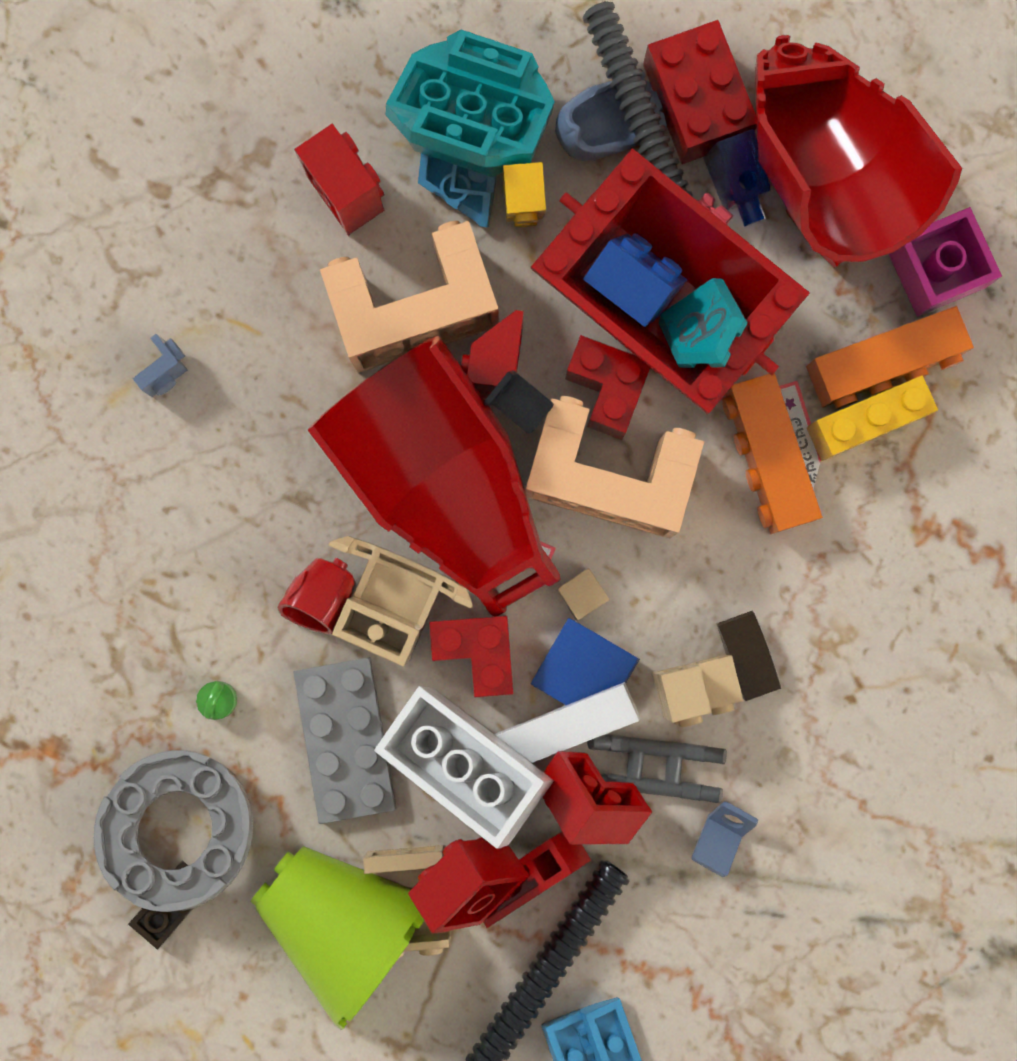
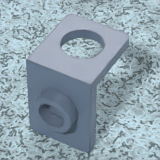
(721, 838)

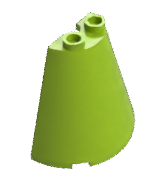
(337, 927)

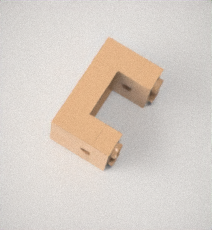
(450, 311)
(646, 506)

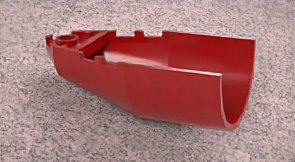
(846, 155)

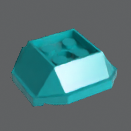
(472, 103)

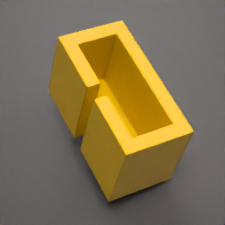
(524, 193)

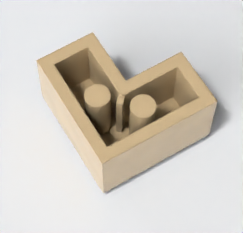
(698, 690)

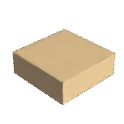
(583, 594)

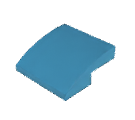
(592, 1034)

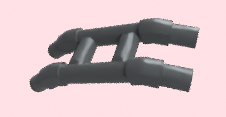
(675, 753)

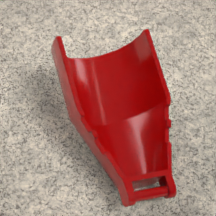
(438, 472)

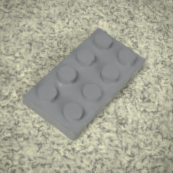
(340, 738)

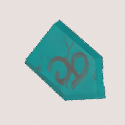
(703, 325)

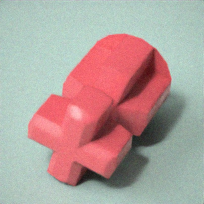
(721, 212)

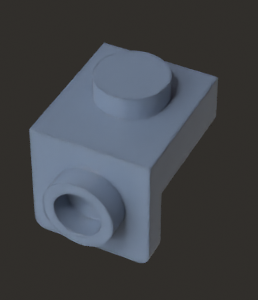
(162, 373)

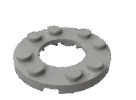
(118, 827)

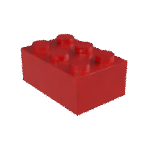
(699, 89)

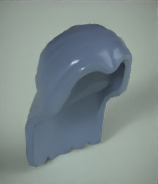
(594, 124)

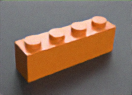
(889, 357)
(771, 454)

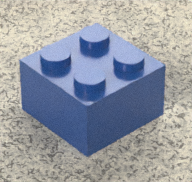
(635, 278)

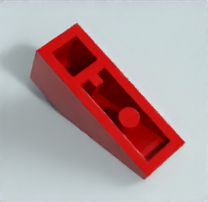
(546, 867)

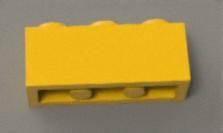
(871, 418)

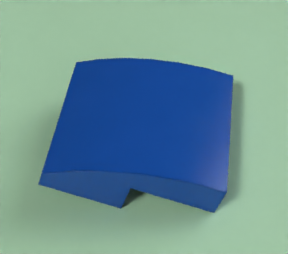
(582, 665)

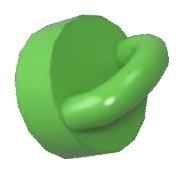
(216, 700)

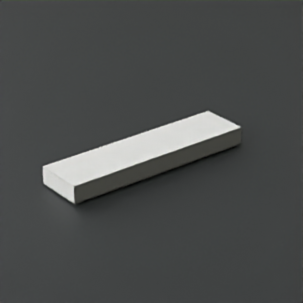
(572, 724)

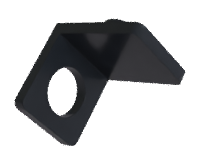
(519, 401)

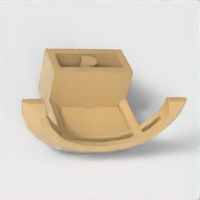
(391, 601)

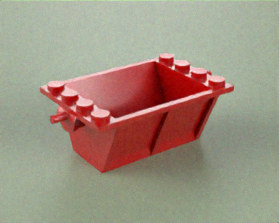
(678, 227)

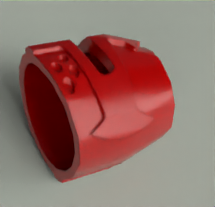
(318, 595)

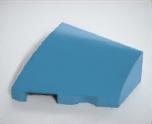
(459, 187)

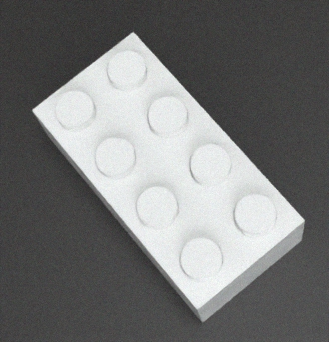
(463, 766)

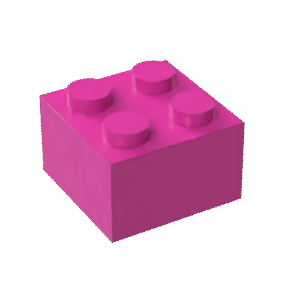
(945, 263)

